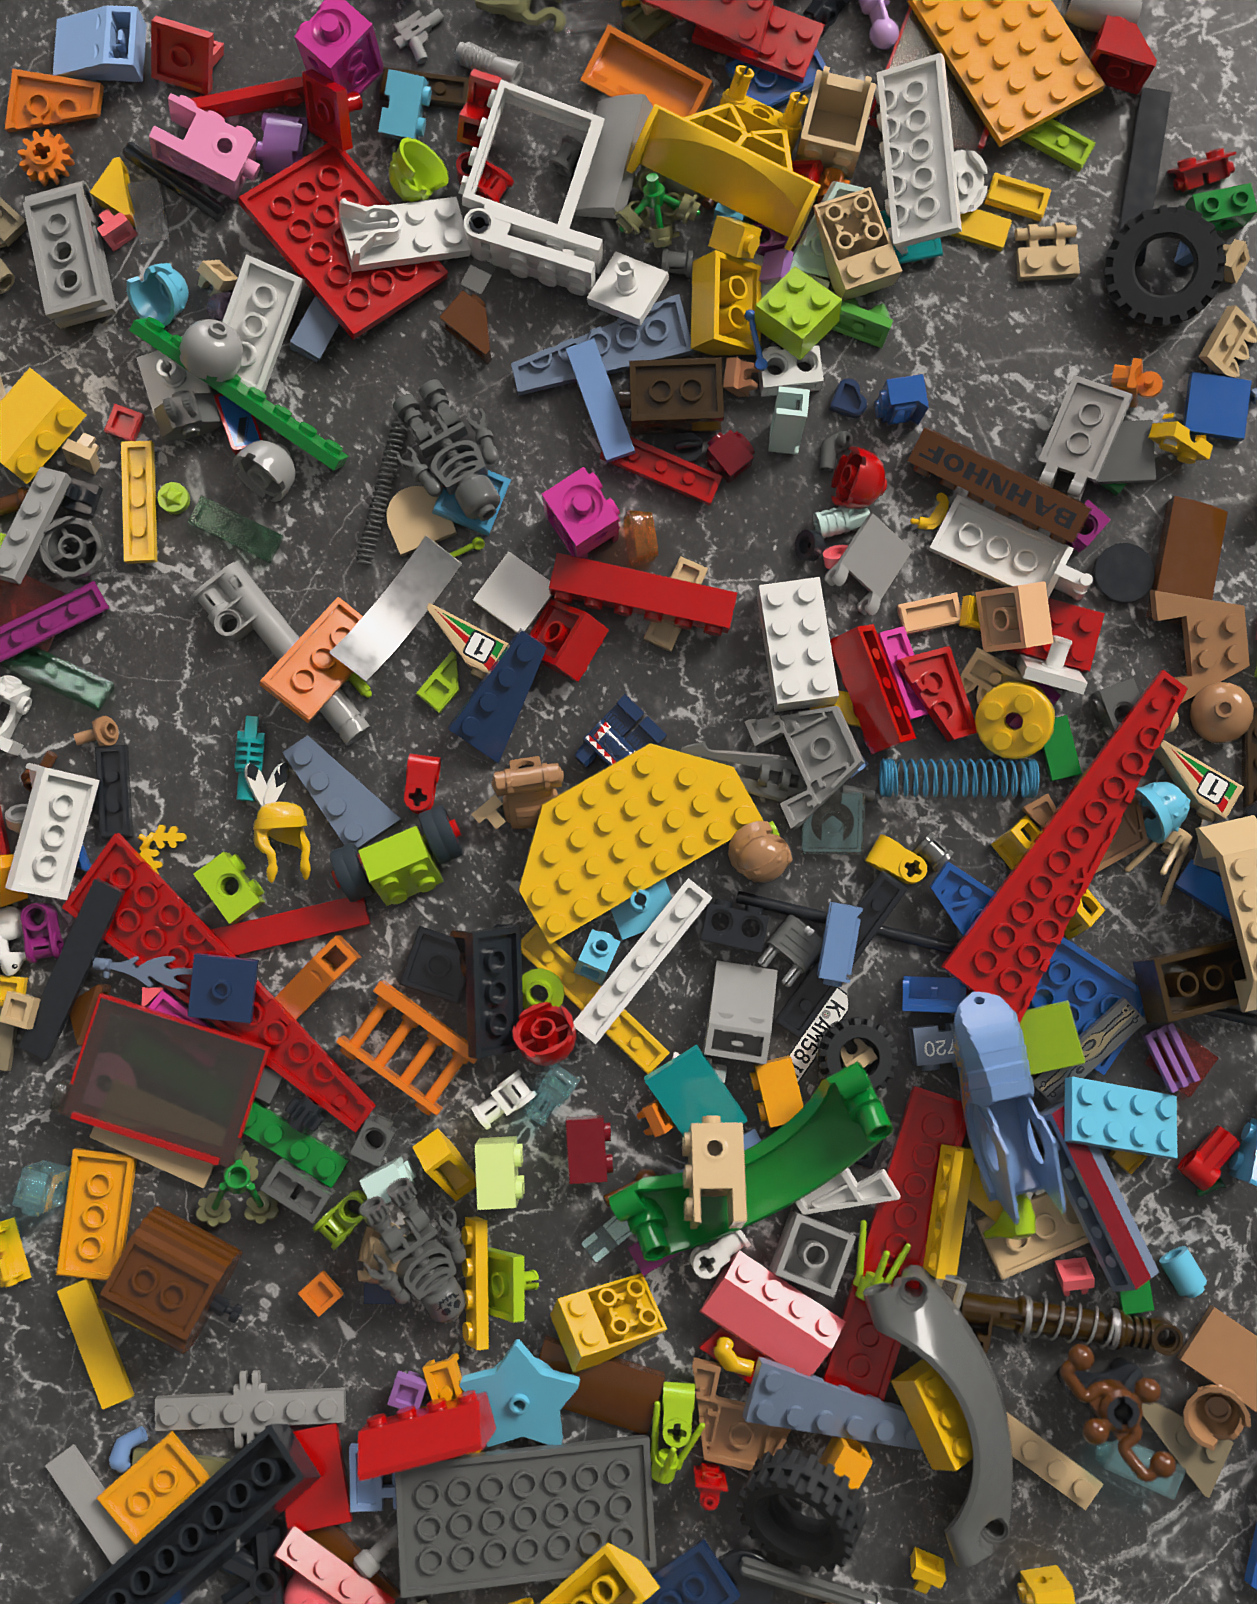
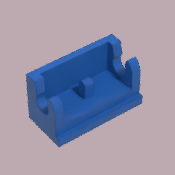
(932, 994)

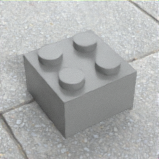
(812, 1253)

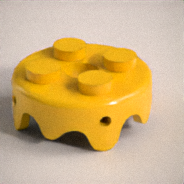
(1035, 710)

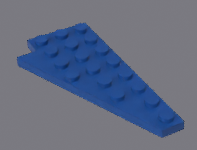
(1072, 973)

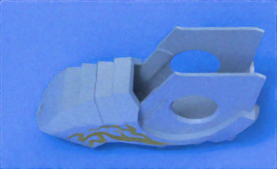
(999, 1104)

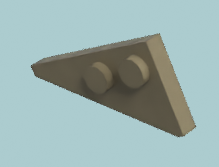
(1200, 1462)

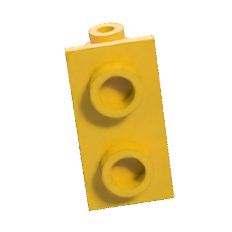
(12, 1255)

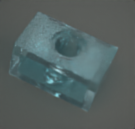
(41, 1187)

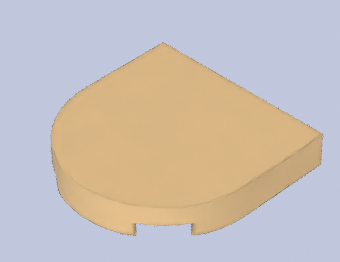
(412, 519)

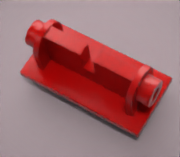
(1215, 166)
(710, 1482)

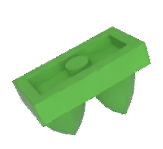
(862, 324)

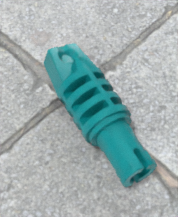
(248, 750)

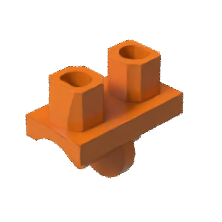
(1134, 381)

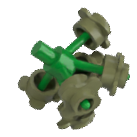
(672, 205)

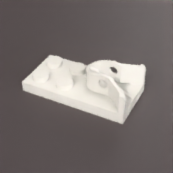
(402, 233)
(260, 316)
(52, 832)

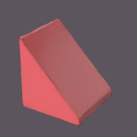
(150, 994)

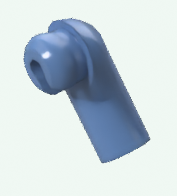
(119, 1457)

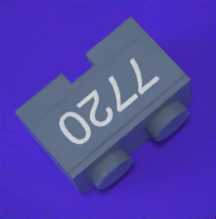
(931, 1046)

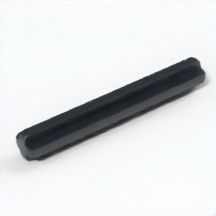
(174, 181)

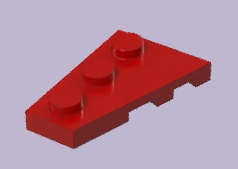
(940, 690)

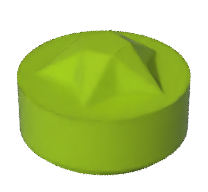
(173, 498)

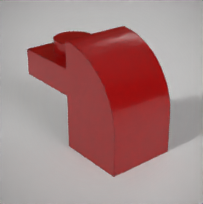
(476, 107)

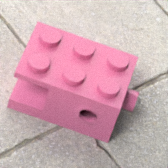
(211, 149)

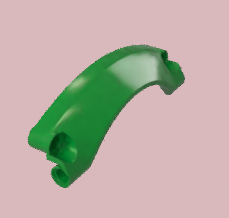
(808, 1151)

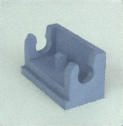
(314, 331)

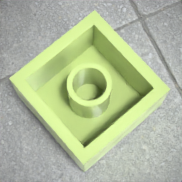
(497, 1172)

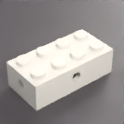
(797, 644)

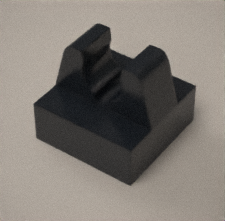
(82, 497)

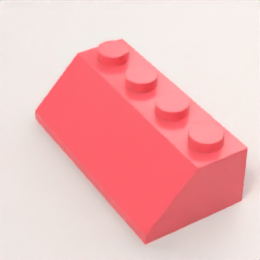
(771, 1315)

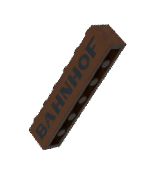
(1000, 485)

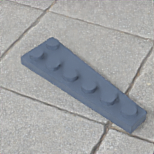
(660, 337)
(809, 1404)

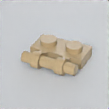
(1047, 261)

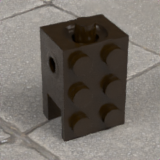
(674, 396)

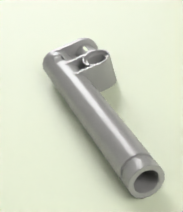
(241, 599)

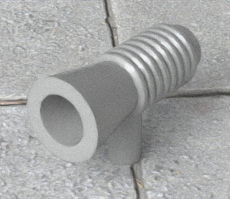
(480, 59)

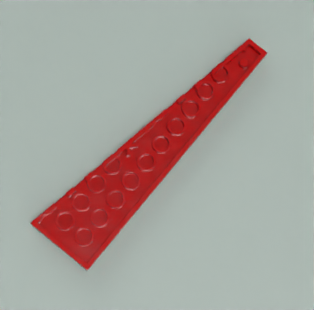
(159, 923)

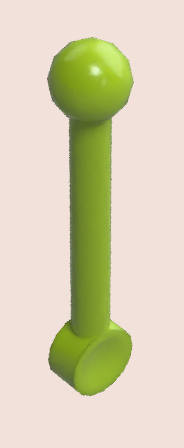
(477, 543)

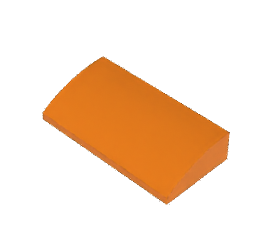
(631, 67)

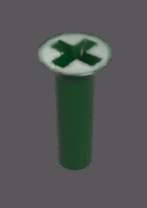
(1218, 1184)

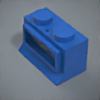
(902, 400)

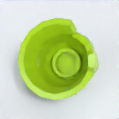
(416, 171)

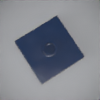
(223, 988)

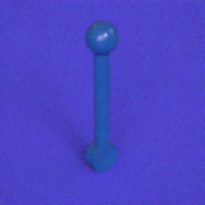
(761, 363)

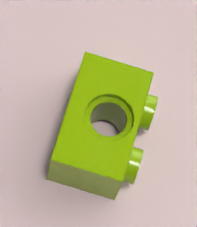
(214, 879)

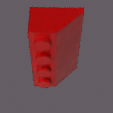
(424, 1434)

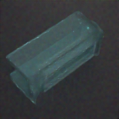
(1111, 1460)

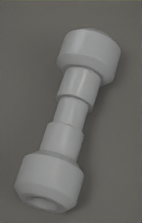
(368, 1561)

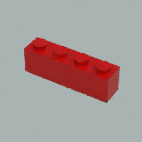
(872, 688)

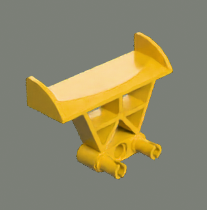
(734, 156)

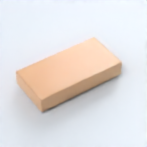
(930, 613)

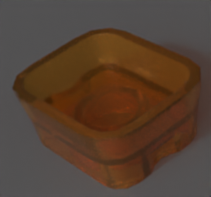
(640, 537)

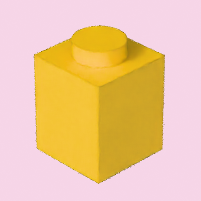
(735, 237)

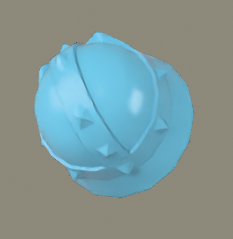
(160, 293)
(1168, 806)

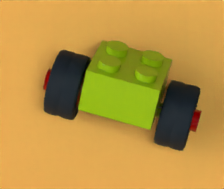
(399, 863)

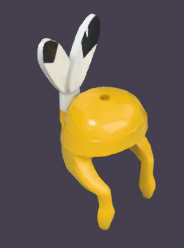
(277, 819)

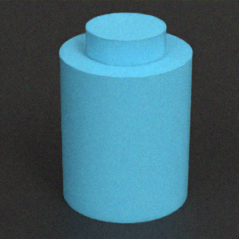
(1183, 1272)

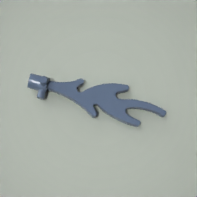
(155, 968)

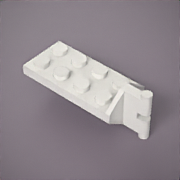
(1006, 550)

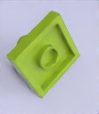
(507, 1284)

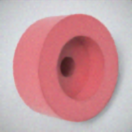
(833, 554)

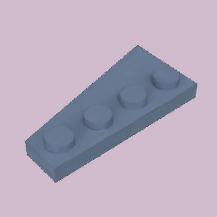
(342, 798)

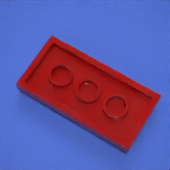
(785, 49)

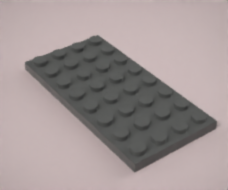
(522, 1514)

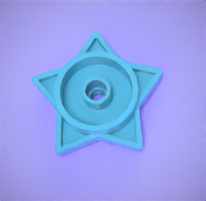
(524, 1396)

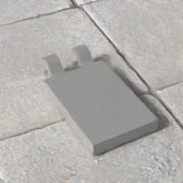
(1083, 433)

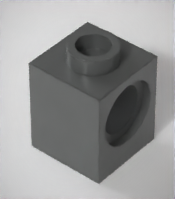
(365, 1150)

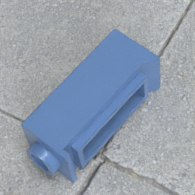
(839, 943)

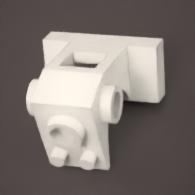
(18, 698)

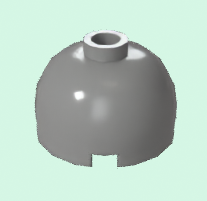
(211, 350)
(266, 469)

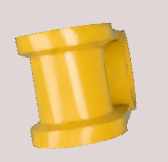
(892, 857)

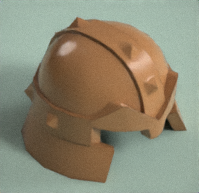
(758, 852)
(1214, 1415)

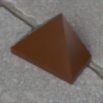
(83, 1010)

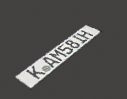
(805, 1050)

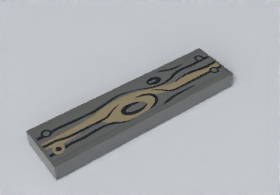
(1097, 1043)

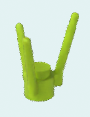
(871, 1278)
(666, 1461)

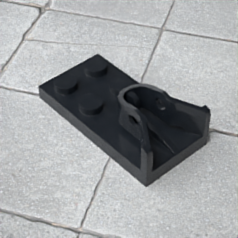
(493, 977)

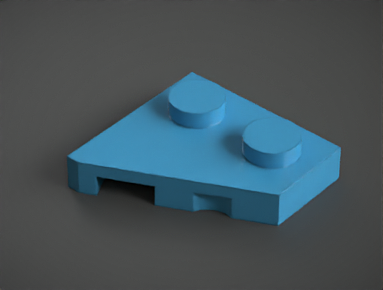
(1244, 1161)

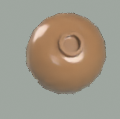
(1221, 712)

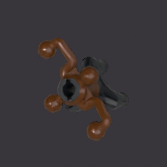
(1115, 1407)

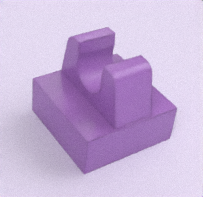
(407, 1390)

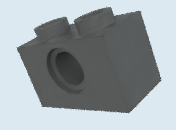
(1106, 700)

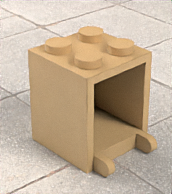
(836, 121)

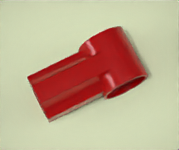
(1204, 1163)

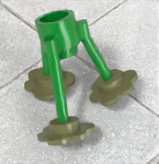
(237, 1181)

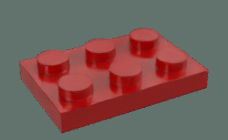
(1073, 623)

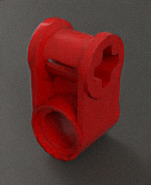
(493, 179)
(423, 777)

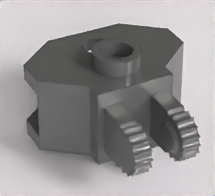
(187, 415)

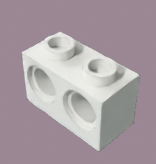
(791, 374)

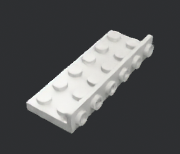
(917, 152)

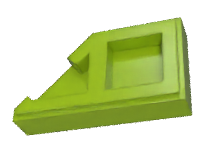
(441, 685)

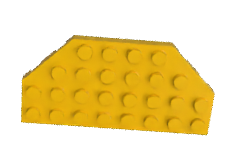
(628, 833)

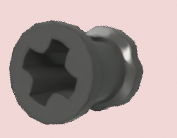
(566, 156)
(677, 262)
(933, 852)

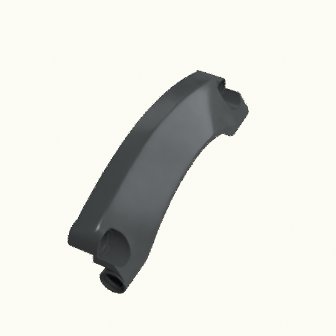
(940, 1334)

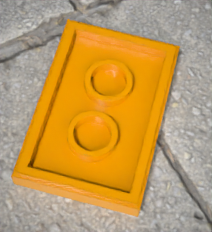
(153, 1487)

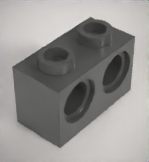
(297, 1190)

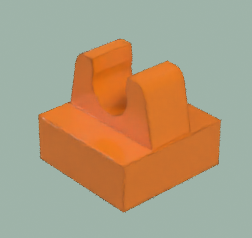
(657, 1118)
(321, 1293)

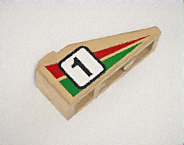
(473, 644)
(1205, 787)

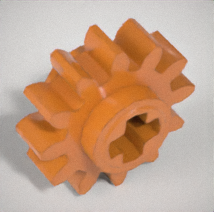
(53, 165)

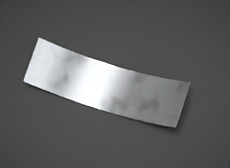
(397, 609)

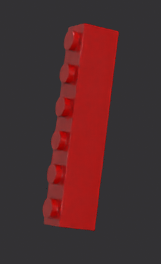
(642, 593)

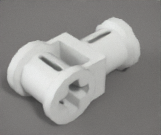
(505, 1098)
(718, 1252)

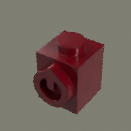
(729, 454)

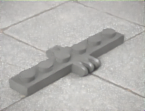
(250, 1408)

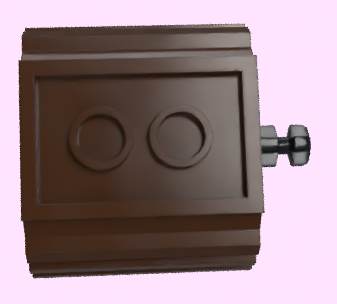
(171, 1280)

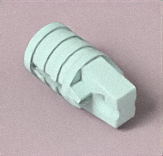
(839, 520)

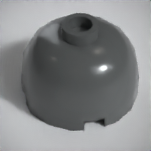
(72, 548)

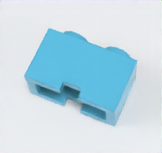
(407, 99)

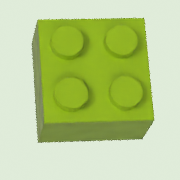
(797, 312)

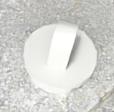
(970, 180)

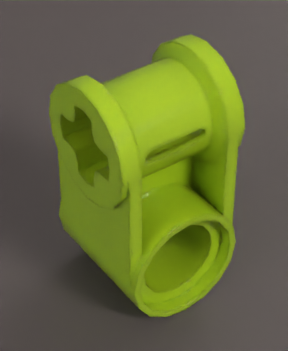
(340, 1221)
(677, 1408)

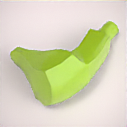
(1006, 1228)

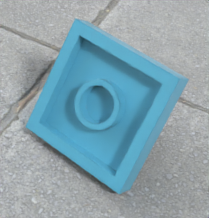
(641, 909)

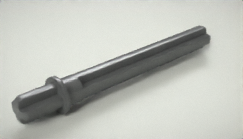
(806, 1584)

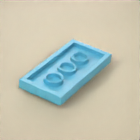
(1120, 1118)

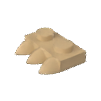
(1228, 342)
(987, 673)

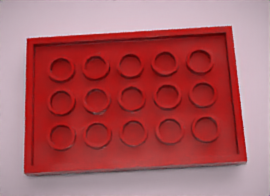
(301, 220)

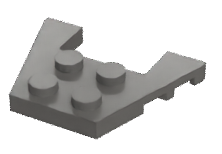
(822, 752)

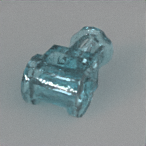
(553, 1091)

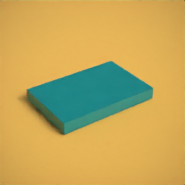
(691, 1090)

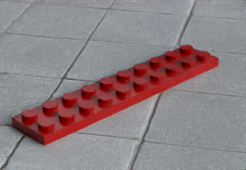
(862, 1354)

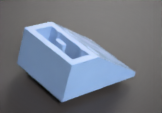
(101, 44)

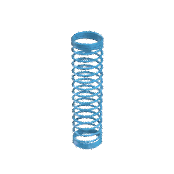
(1029, 778)

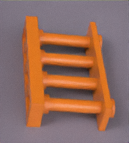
(412, 1017)

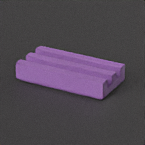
(1182, 1053)

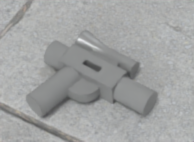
(414, 32)

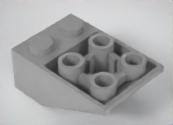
(740, 1012)

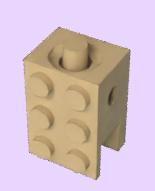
(714, 1168)

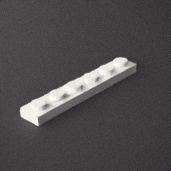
(642, 961)

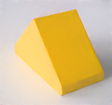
(112, 190)

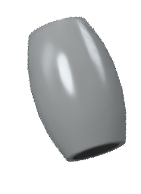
(1092, 13)

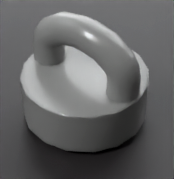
(15, 816)

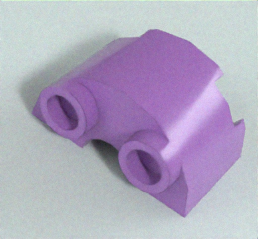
(281, 141)

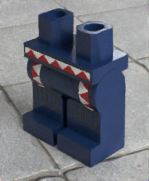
(608, 736)

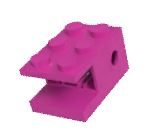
(340, 46)
(581, 513)

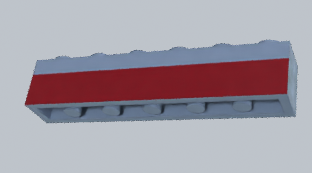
(1100, 1208)

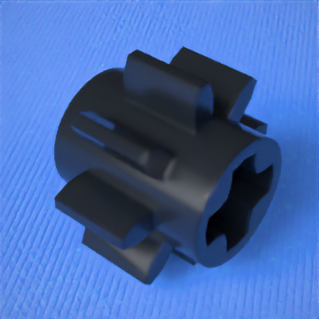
(304, 1114)

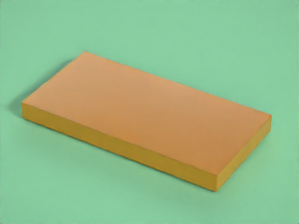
(96, 1213)

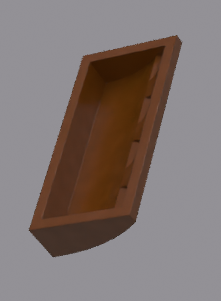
(1189, 550)
(610, 1391)

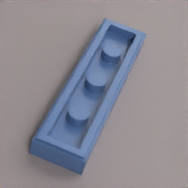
(600, 400)

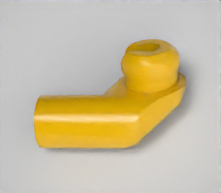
(729, 1360)

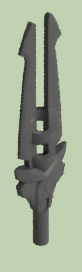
(768, 764)

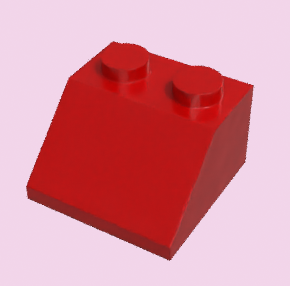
(1122, 55)
(569, 638)

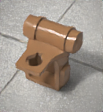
(526, 789)

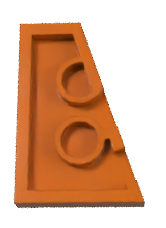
(50, 100)

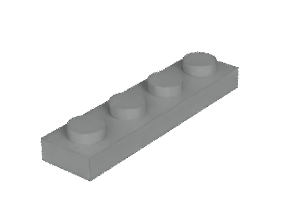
(30, 523)

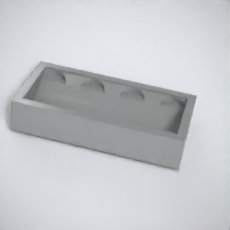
(607, 181)

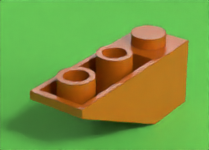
(318, 976)

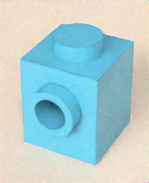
(597, 956)

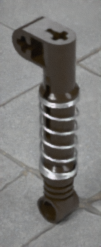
(1064, 1321)

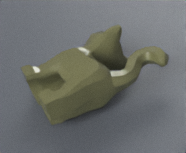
(519, 11)

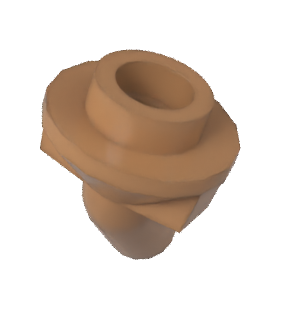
(103, 731)

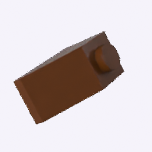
(468, 323)

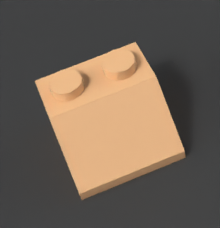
(1014, 617)

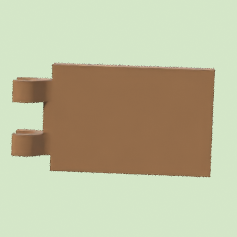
(1224, 1354)

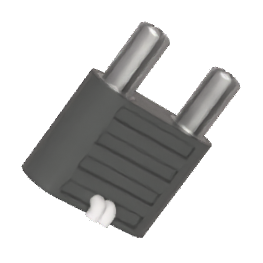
(794, 944)

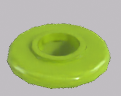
(546, 979)

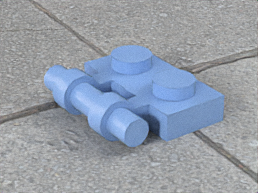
(370, 1493)

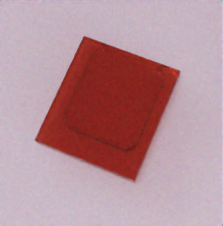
(1200, 1056)

